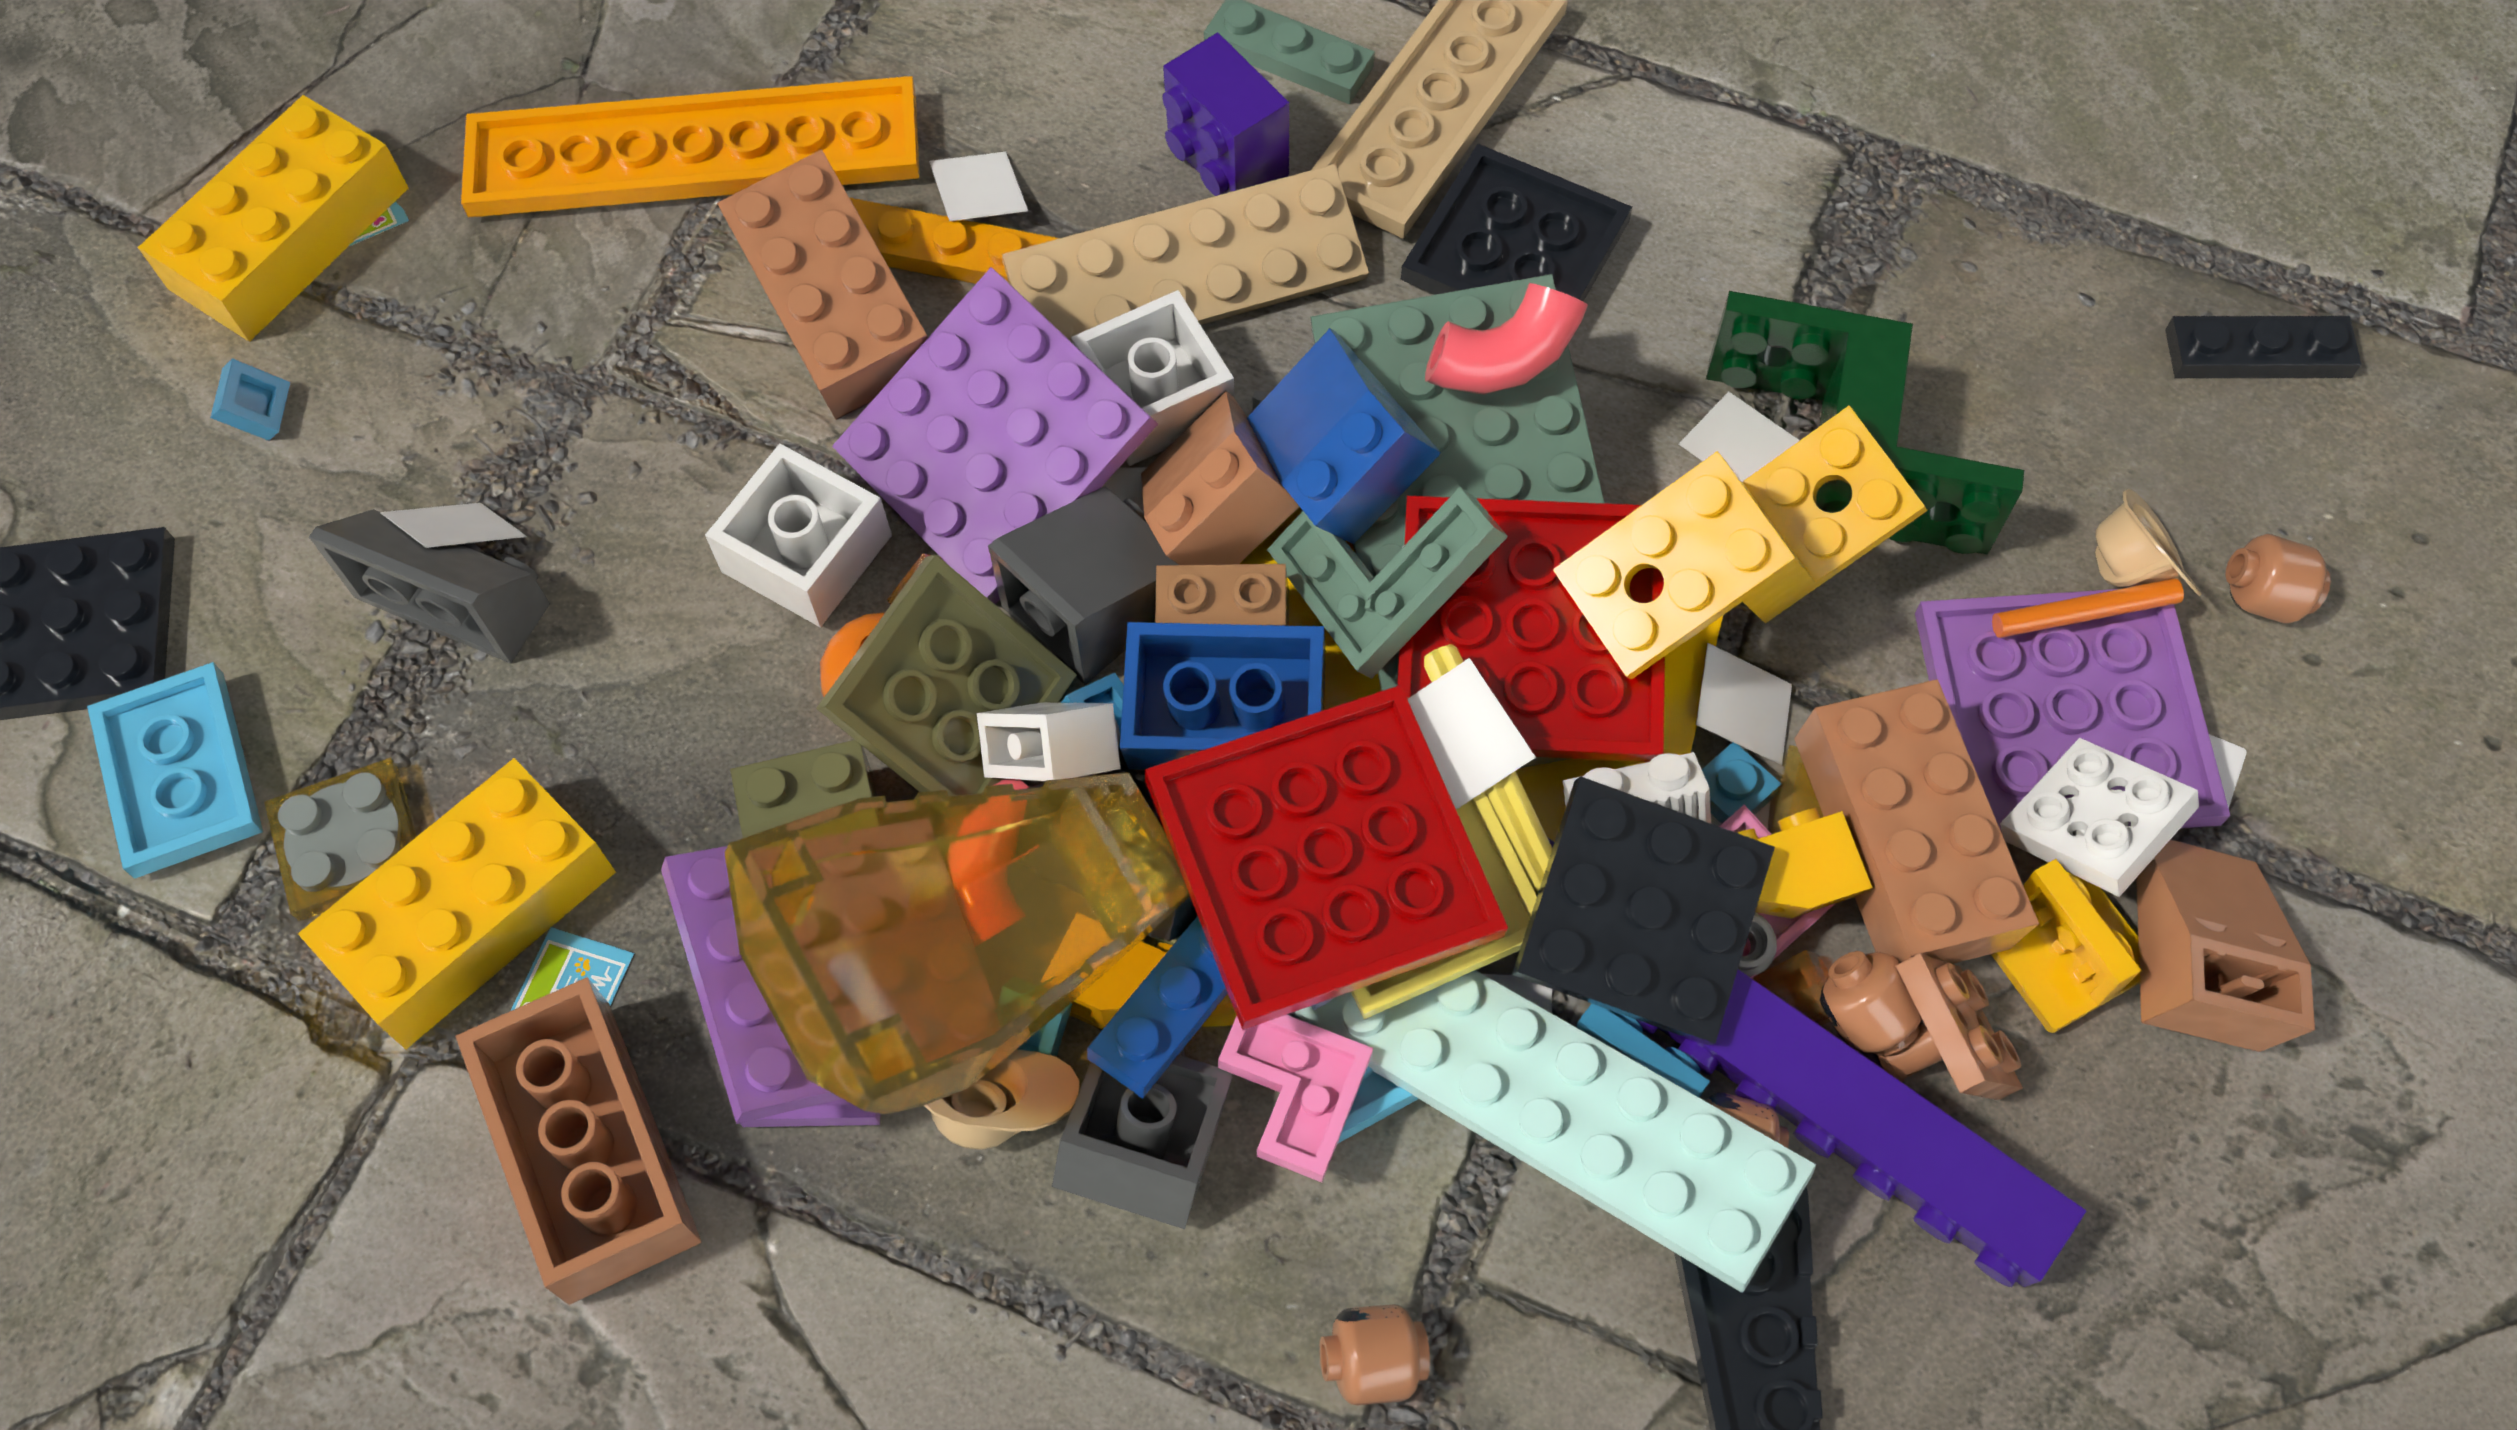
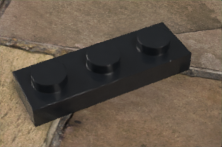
(2262, 347)

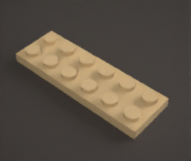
(1434, 104)
(1217, 251)

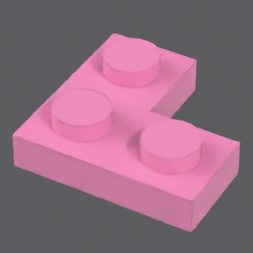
(1316, 1084)

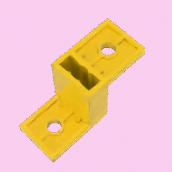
(1738, 541)

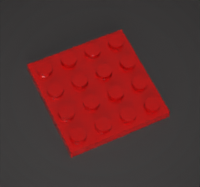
(1537, 642)
(1323, 856)

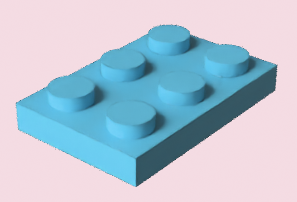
(174, 770)

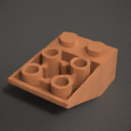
(2219, 952)

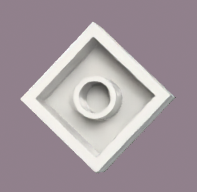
(1162, 364)
(799, 534)

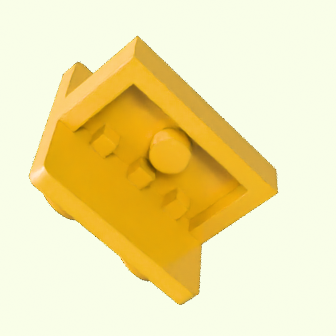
(2075, 954)

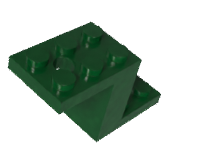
(1863, 365)

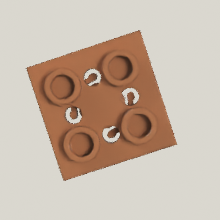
(1954, 1031)

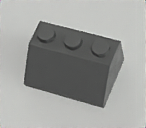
(439, 588)

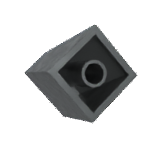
(1081, 578)

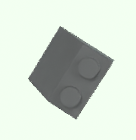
(1144, 1150)

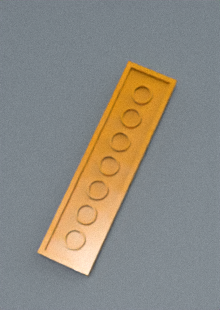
(685, 145)

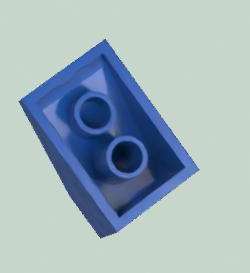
(1339, 440)

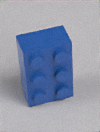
(1214, 685)

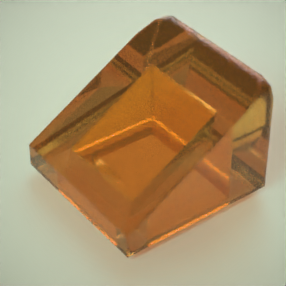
(1799, 984)

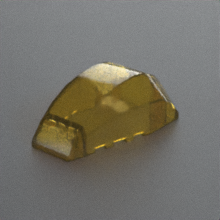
(943, 927)

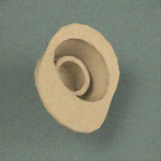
(2137, 547)
(1015, 1096)

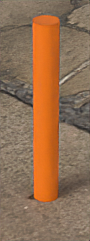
(2087, 608)

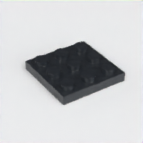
(1513, 225)
(83, 620)
(1644, 911)

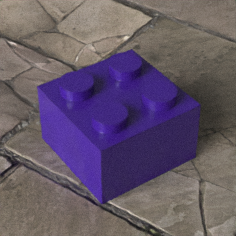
(1225, 118)

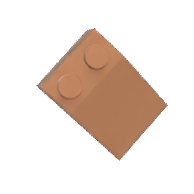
(1214, 490)

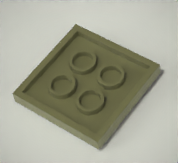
(928, 674)

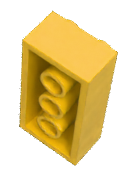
(275, 217)
(458, 903)

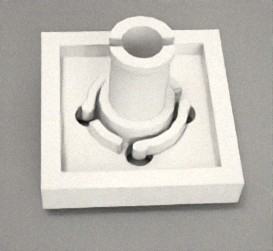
(2103, 844)

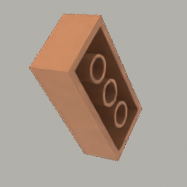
(825, 281)
(1918, 825)
(577, 1141)

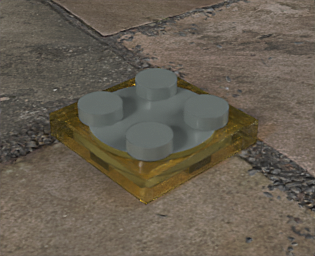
(338, 834)

